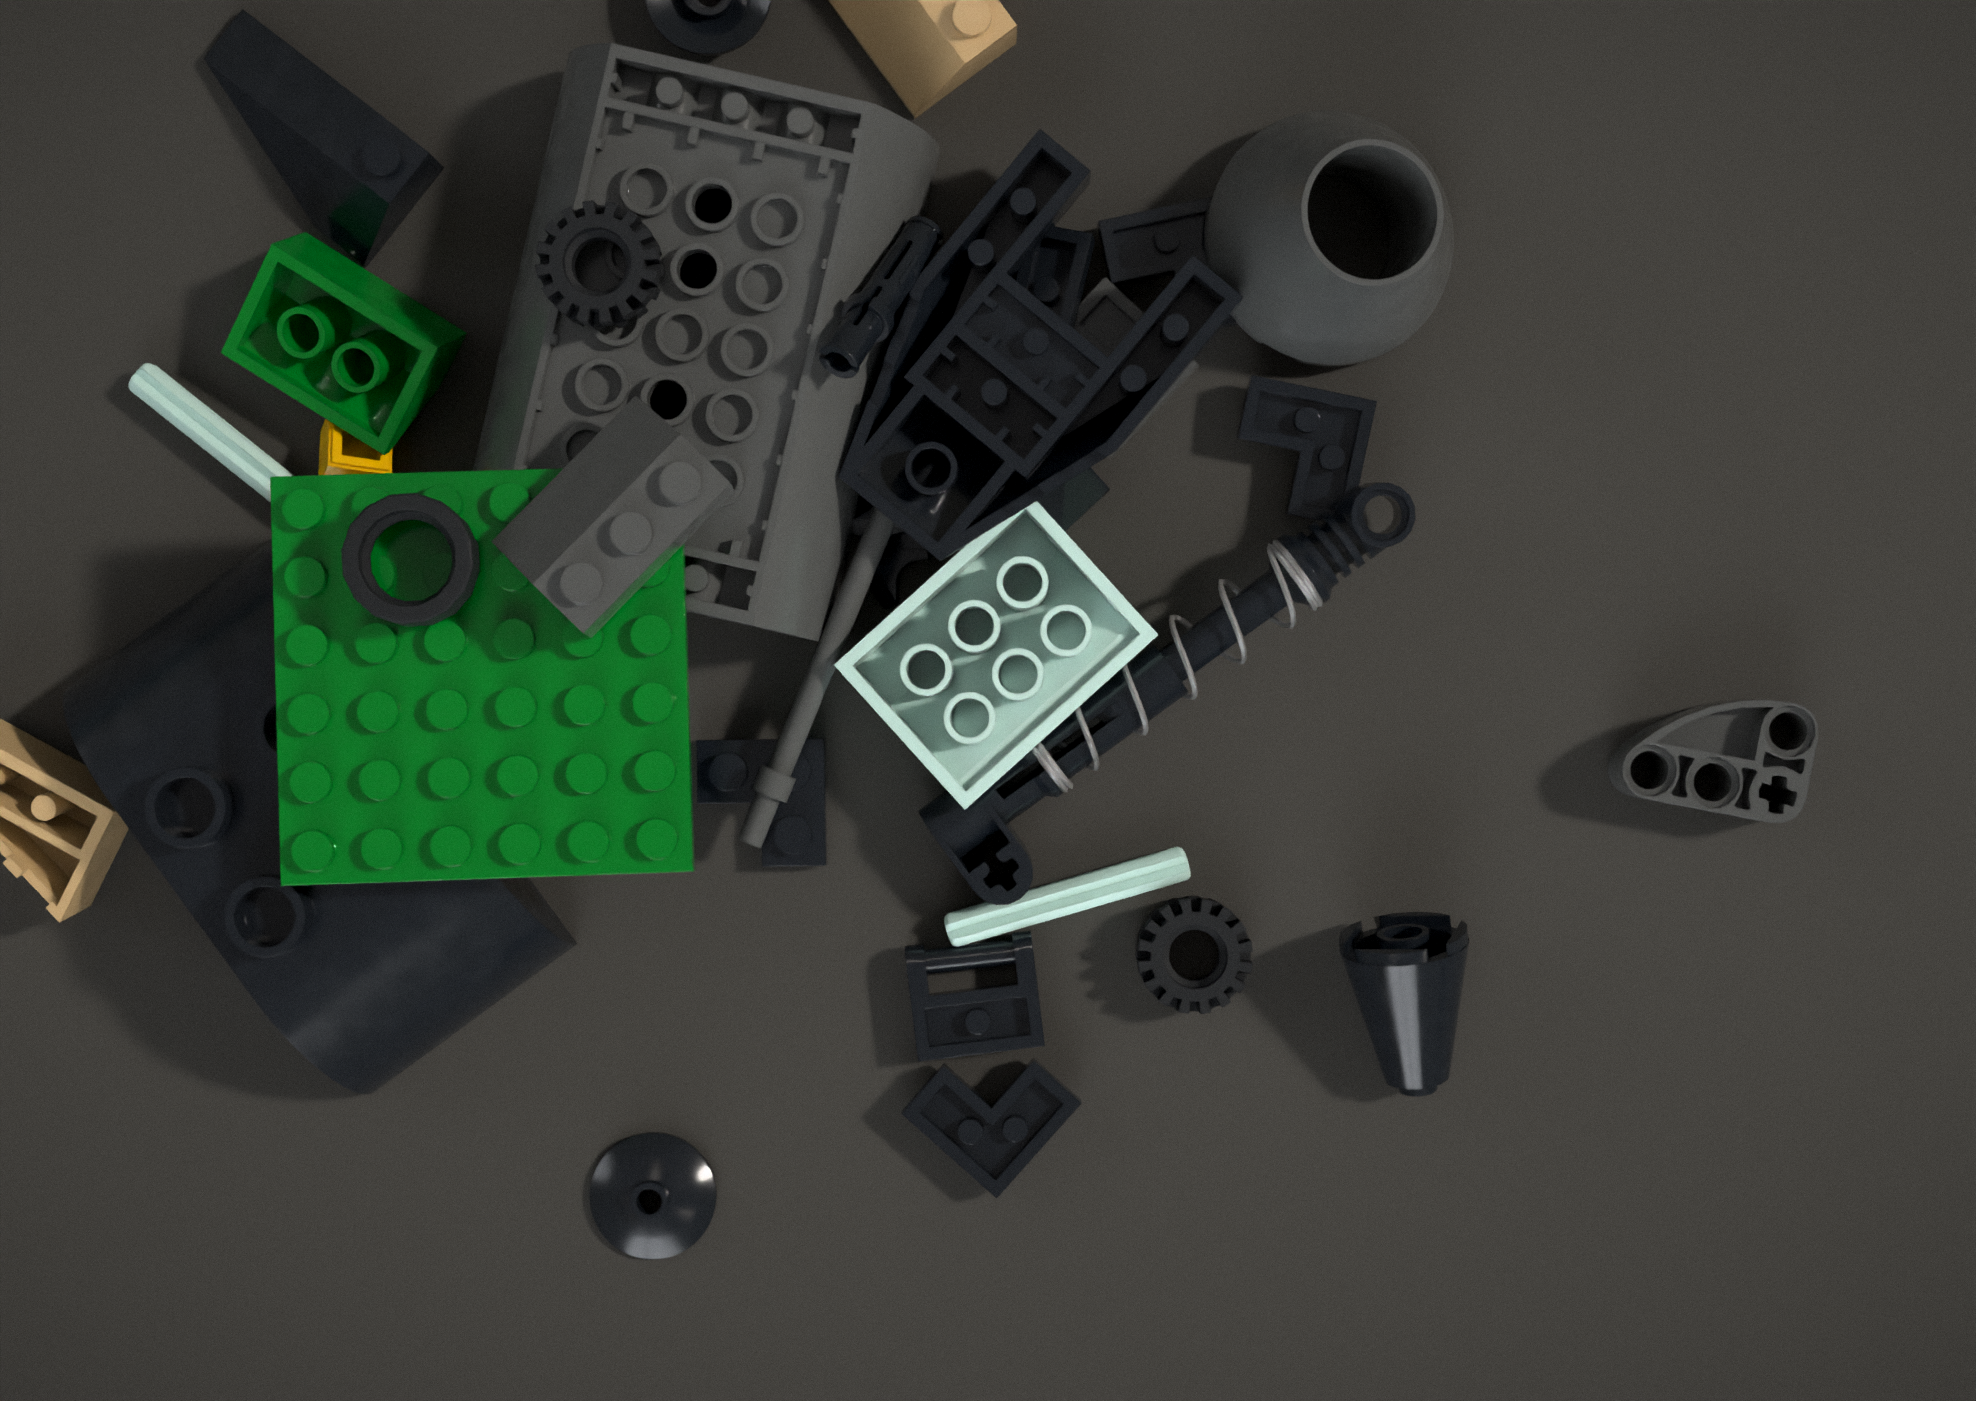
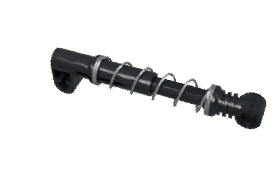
(1152, 681)

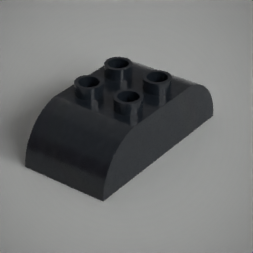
(188, 759)

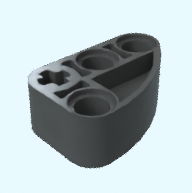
(1737, 745)

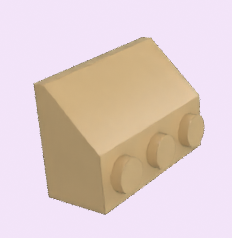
(928, 44)

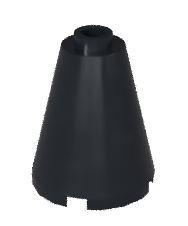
(1409, 993)

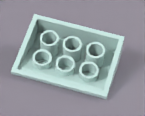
(995, 651)

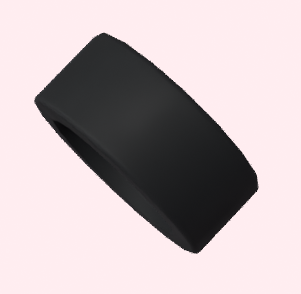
(360, 543)

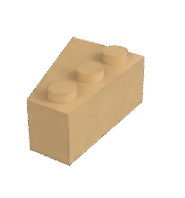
(54, 822)

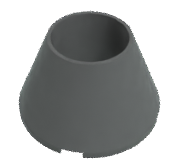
(1266, 252)

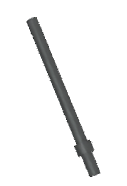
(775, 781)

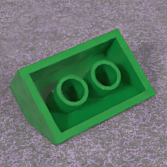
(342, 341)

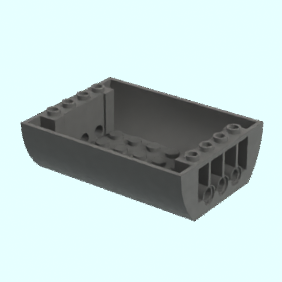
(813, 212)

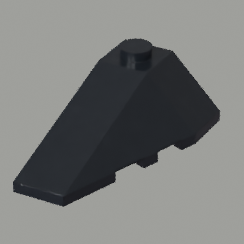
(330, 147)

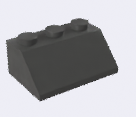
(613, 516)

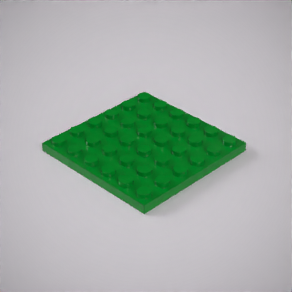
(477, 737)

